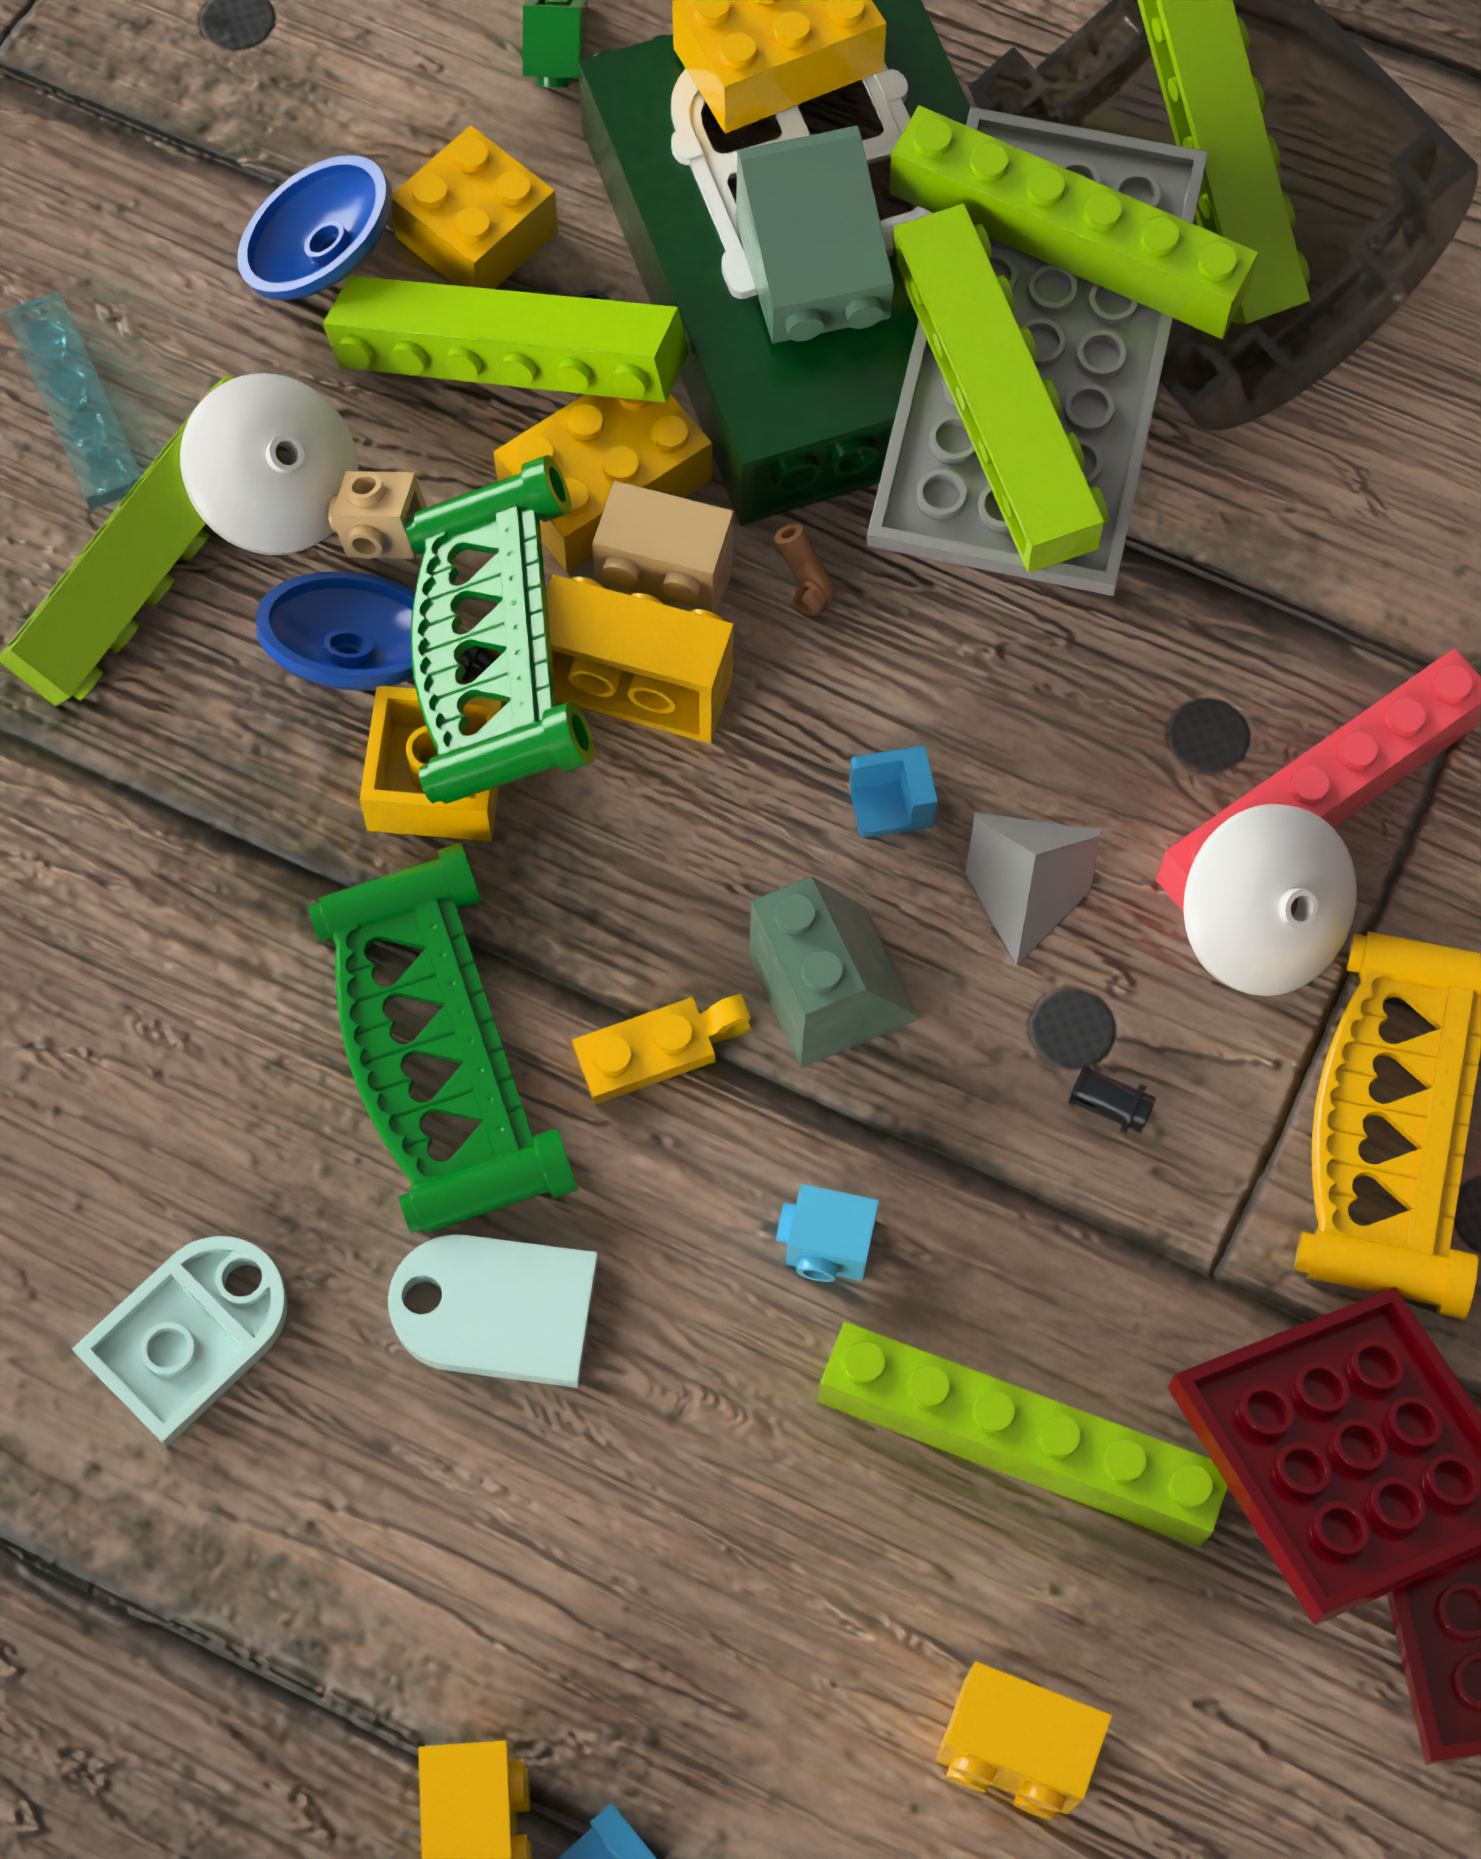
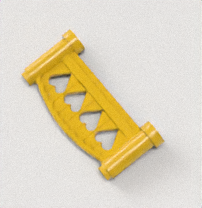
(1414, 1246)

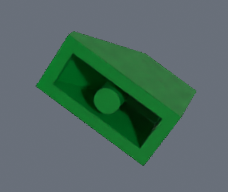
(553, 40)

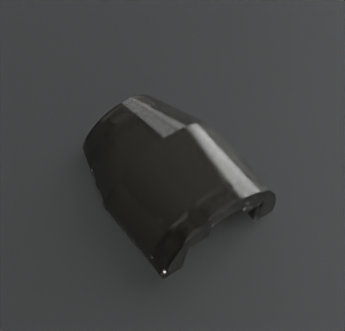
(1358, 158)

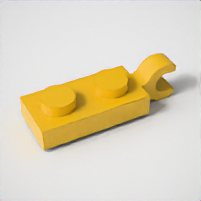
(656, 1045)

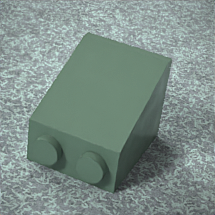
(813, 235)
(824, 970)

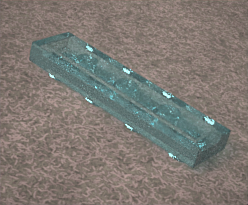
(74, 399)

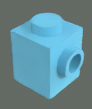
(827, 1233)

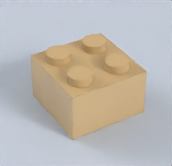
(664, 548)

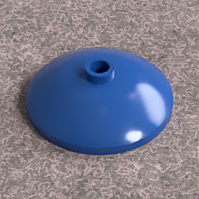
(315, 228)
(339, 629)

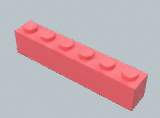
(1356, 759)

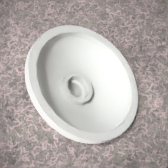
(234, 468)
(1244, 894)

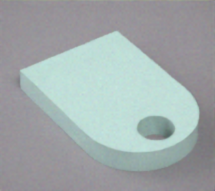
(501, 1309)
(186, 1337)

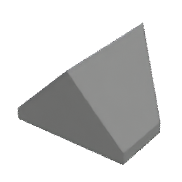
(1029, 875)

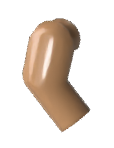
(814, 583)

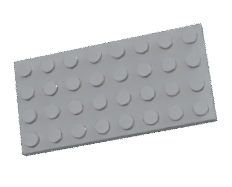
(1090, 344)

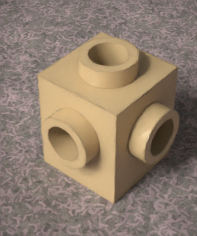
(373, 513)

